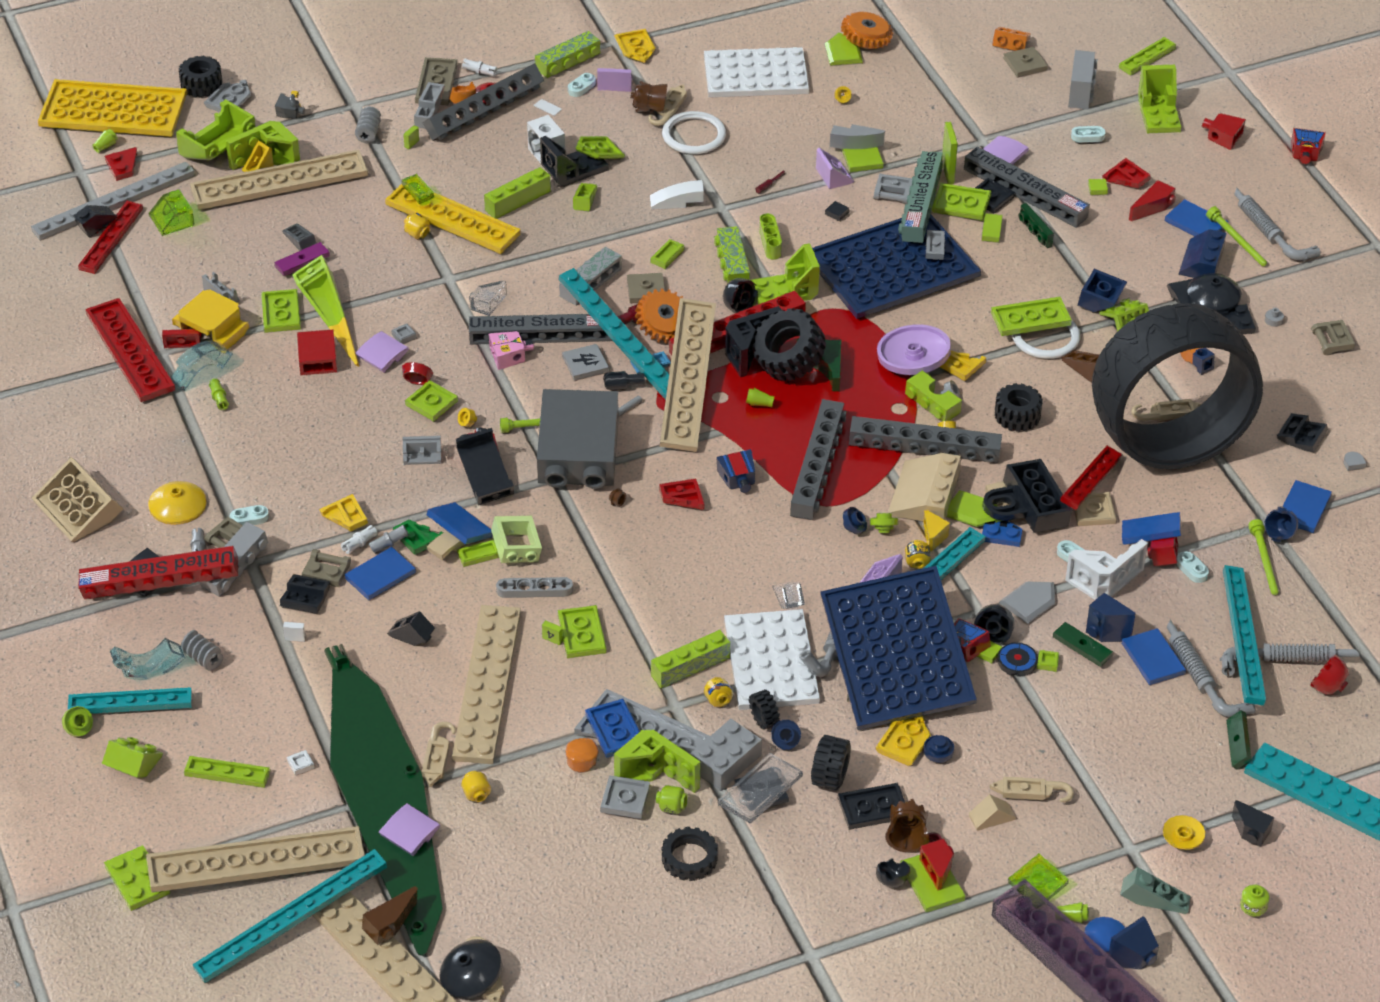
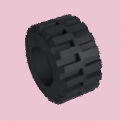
(200, 76)
(1018, 407)
(830, 762)

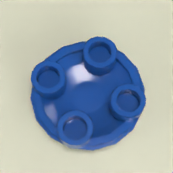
(1102, 929)

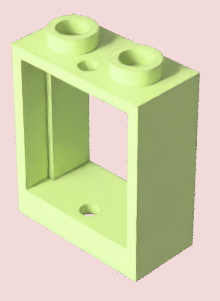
(516, 526)

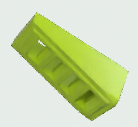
(584, 196)

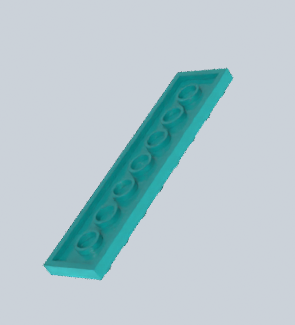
(1316, 789)

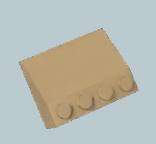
(926, 485)
(76, 501)

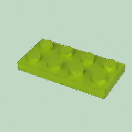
(1031, 316)

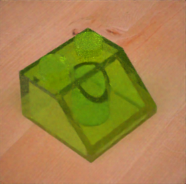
(172, 213)

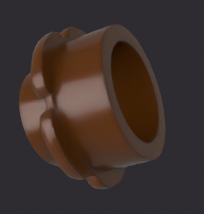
(617, 497)

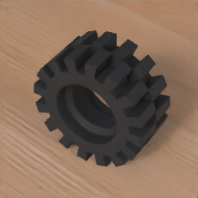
(764, 709)

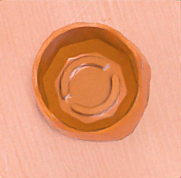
(462, 92)
(581, 754)

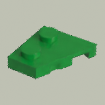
(418, 537)

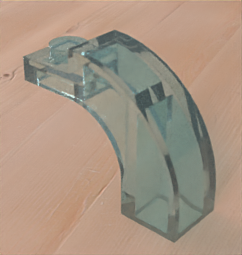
(197, 358)
(149, 664)

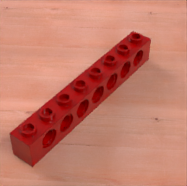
(785, 302)

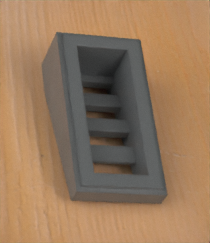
(302, 238)

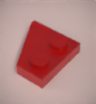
(682, 493)

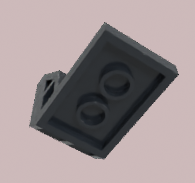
(568, 168)
(740, 337)

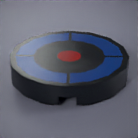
(1017, 659)

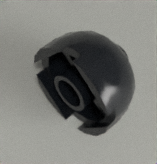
(740, 294)
(997, 621)

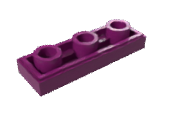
(300, 259)

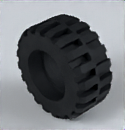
(801, 356)

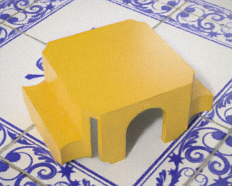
(213, 313)

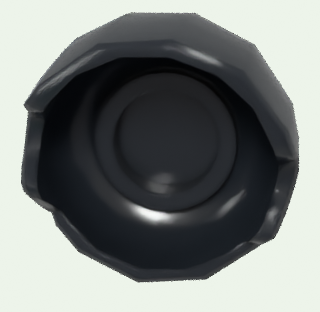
(892, 873)

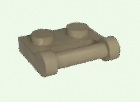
(1338, 334)
(226, 529)
(325, 571)

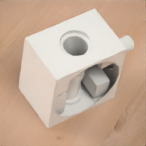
(543, 127)

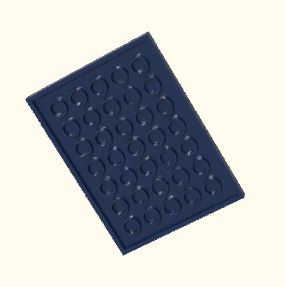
(882, 271)
(897, 648)

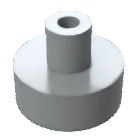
(1274, 317)
(951, 386)

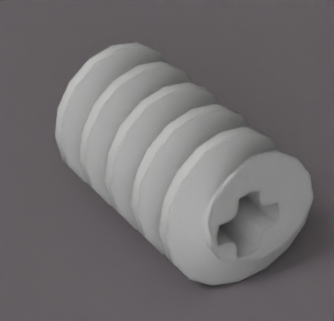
(368, 125)
(201, 650)

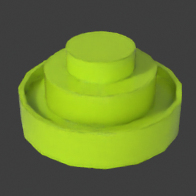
(884, 522)
(77, 721)

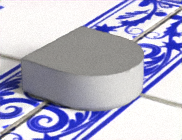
(1354, 461)

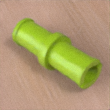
(218, 394)

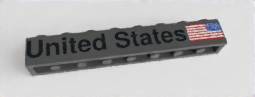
(1027, 187)
(539, 328)

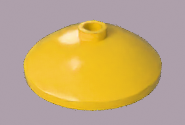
(177, 502)

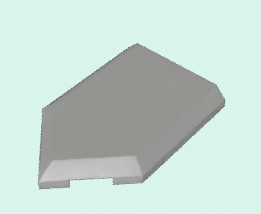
(235, 93)
(1030, 600)

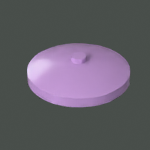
(914, 349)

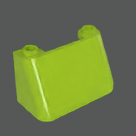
(212, 139)

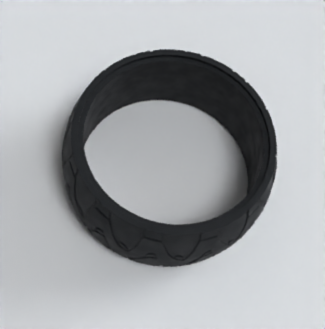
(1205, 429)

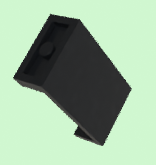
(484, 466)

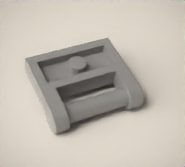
(892, 184)

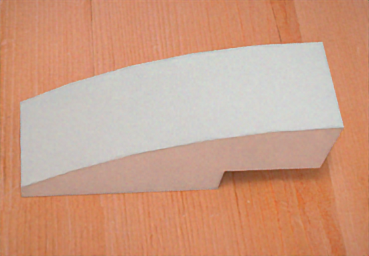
(677, 195)

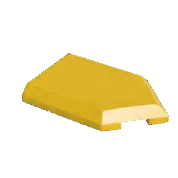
(636, 44)
(904, 740)

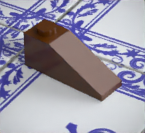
(1081, 362)
(387, 918)

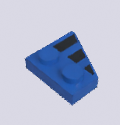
(1002, 533)

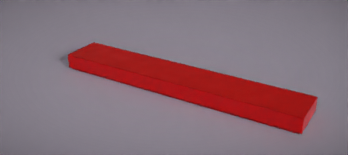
(110, 237)
(1091, 477)

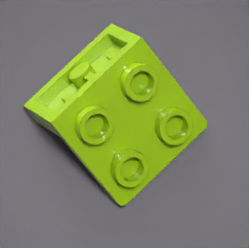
(1125, 311)

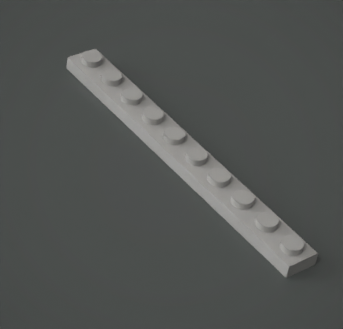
(116, 198)

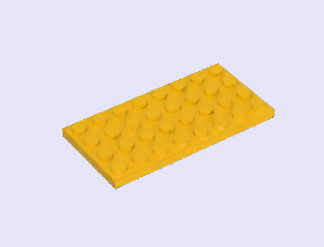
(113, 107)

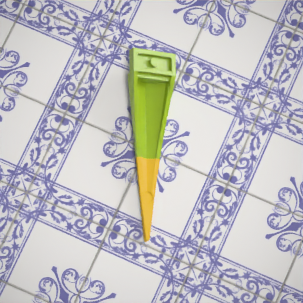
(320, 289)

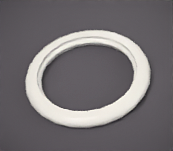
(694, 149)
(1050, 354)

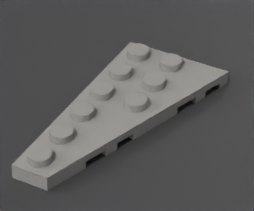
(648, 719)

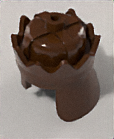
(649, 97)
(907, 827)

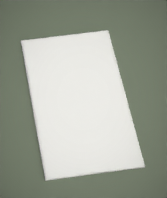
(547, 107)

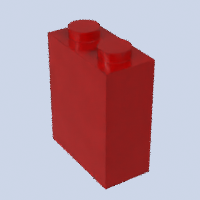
(316, 352)

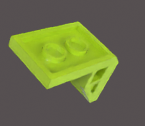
(1158, 98)
(273, 134)
(803, 281)
(650, 747)

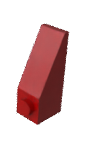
(1154, 200)

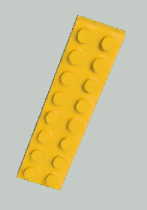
(457, 219)

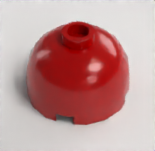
(1331, 676)

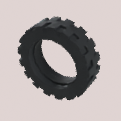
(686, 870)

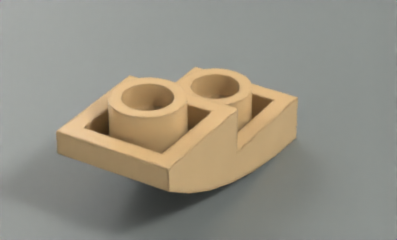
(444, 545)

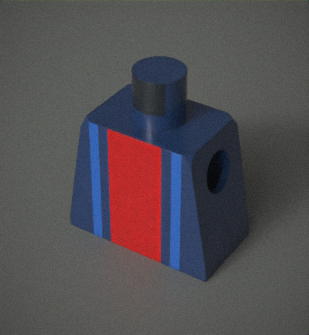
(737, 470)

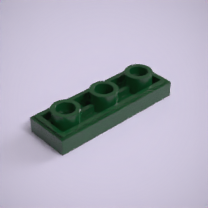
(1036, 225)
(1082, 644)
(1239, 739)

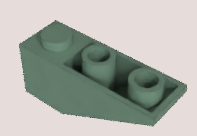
(1153, 892)

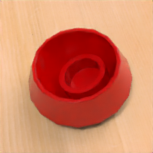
(416, 373)

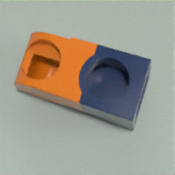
(1201, 358)

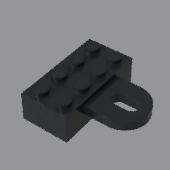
(1030, 496)

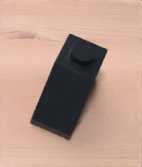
(94, 218)
(412, 629)
(1252, 823)

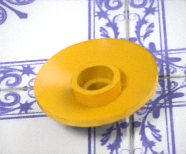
(1183, 832)

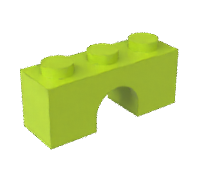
(942, 406)

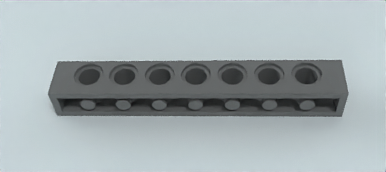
(435, 126)
(925, 439)
(817, 459)

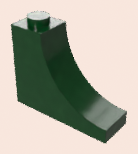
(830, 363)

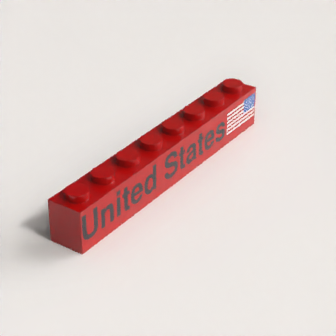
(158, 572)

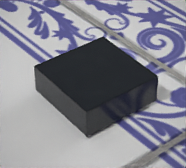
(837, 211)

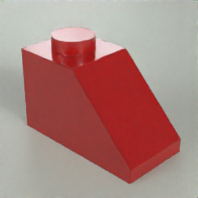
(1164, 551)
(937, 861)

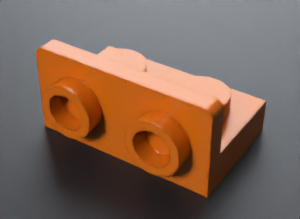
(1010, 38)

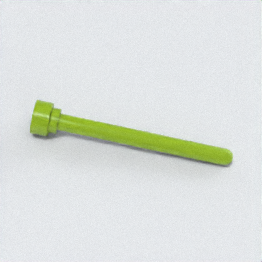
(1215, 215)
(507, 424)
(1257, 529)

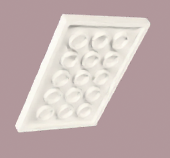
(756, 72)
(767, 655)

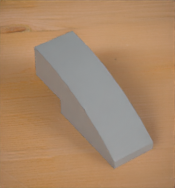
(428, 103)
(856, 137)

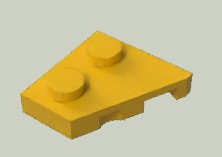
(962, 364)
(345, 513)

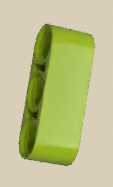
(770, 236)

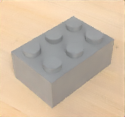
(1082, 79)
(727, 753)

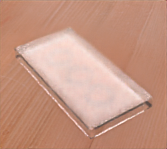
(760, 788)

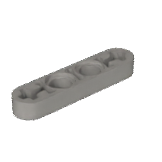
(534, 590)

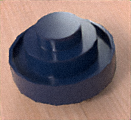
(854, 520)
(786, 734)
(938, 748)

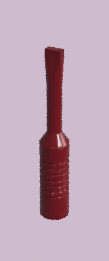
(767, 183)

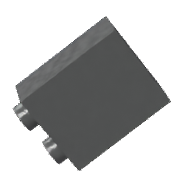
(578, 438)

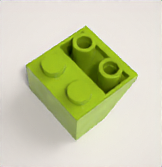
(131, 756)

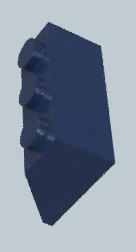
(1203, 254)

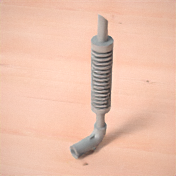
(1271, 230)
(1289, 652)
(822, 668)
(1200, 673)

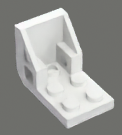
(1090, 576)

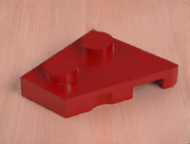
(122, 163)
(1127, 174)

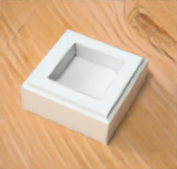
(294, 631)
(300, 762)

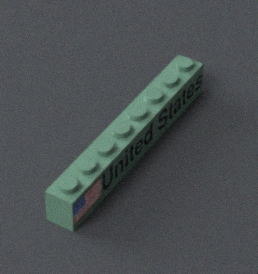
(921, 196)

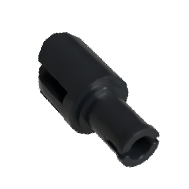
(621, 380)

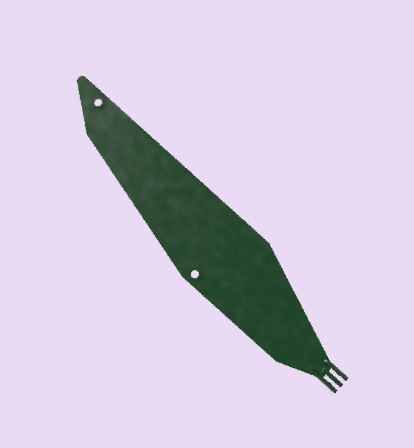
(376, 781)

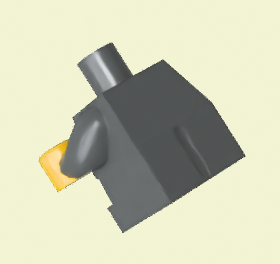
(287, 106)

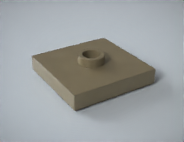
(1025, 61)
(642, 283)

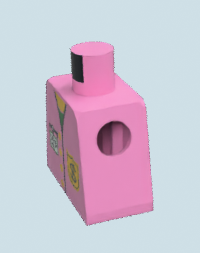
(508, 348)

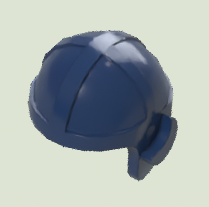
(1281, 524)

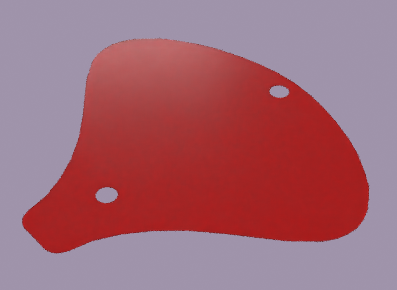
(783, 432)

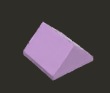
(614, 79)
(832, 170)
(884, 568)

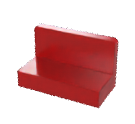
(180, 338)

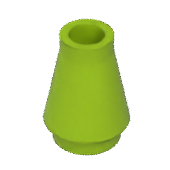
(105, 140)
(759, 398)
(1075, 912)

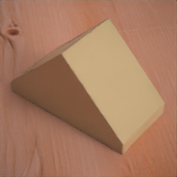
(990, 813)

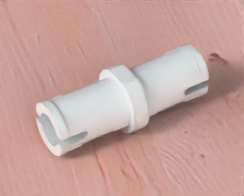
(479, 67)
(359, 539)

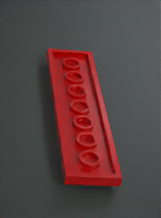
(130, 350)

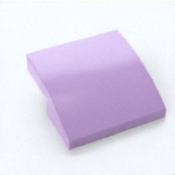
(1006, 149)
(381, 351)
(409, 829)

